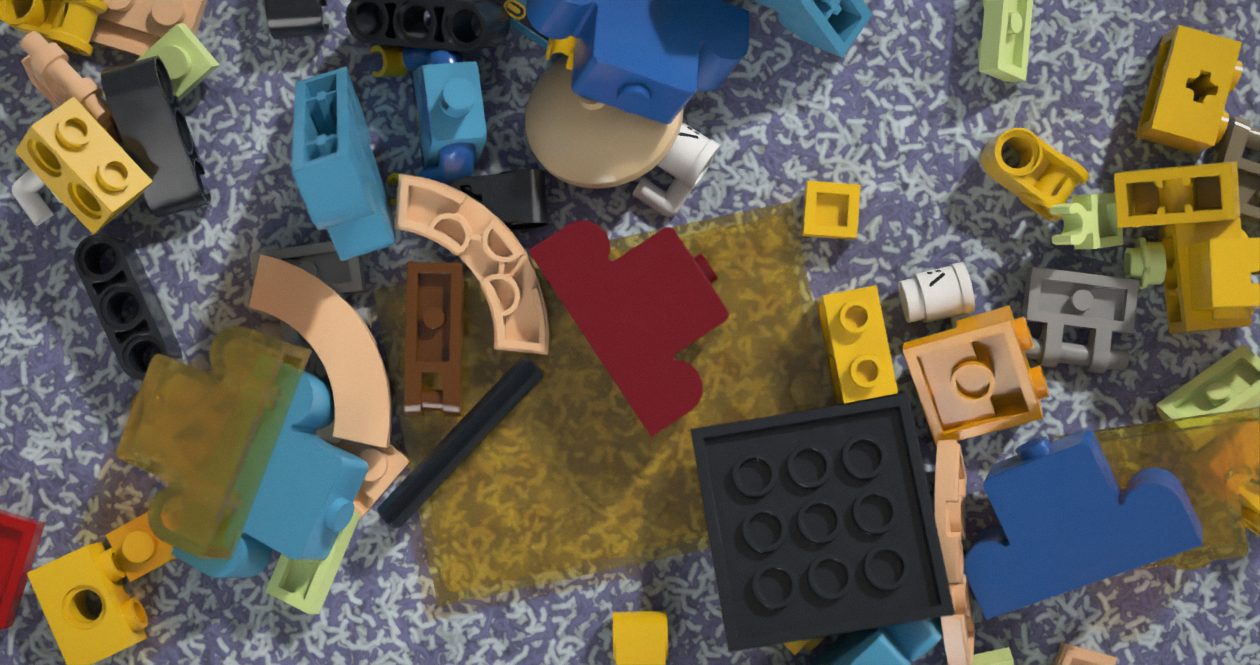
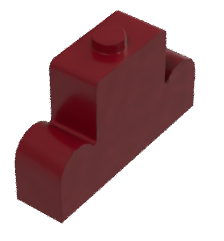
(637, 312)

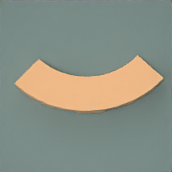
(488, 250)
(340, 341)
(951, 527)

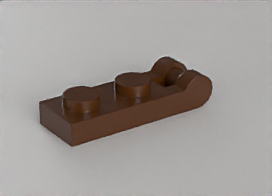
(434, 337)

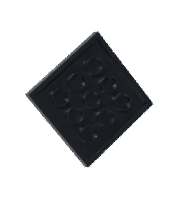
(820, 523)

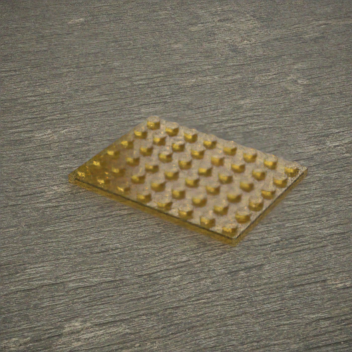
(571, 470)

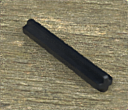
(460, 442)

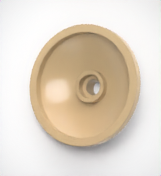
(590, 140)

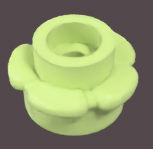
(1145, 263)

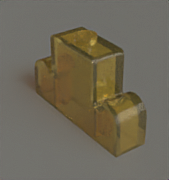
(211, 435)
(1210, 459)

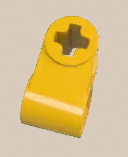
(57, 21)
(1042, 175)
(640, 638)

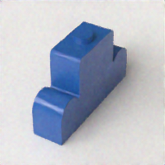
(646, 52)
(1072, 523)

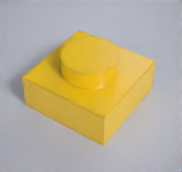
(830, 210)
(139, 548)

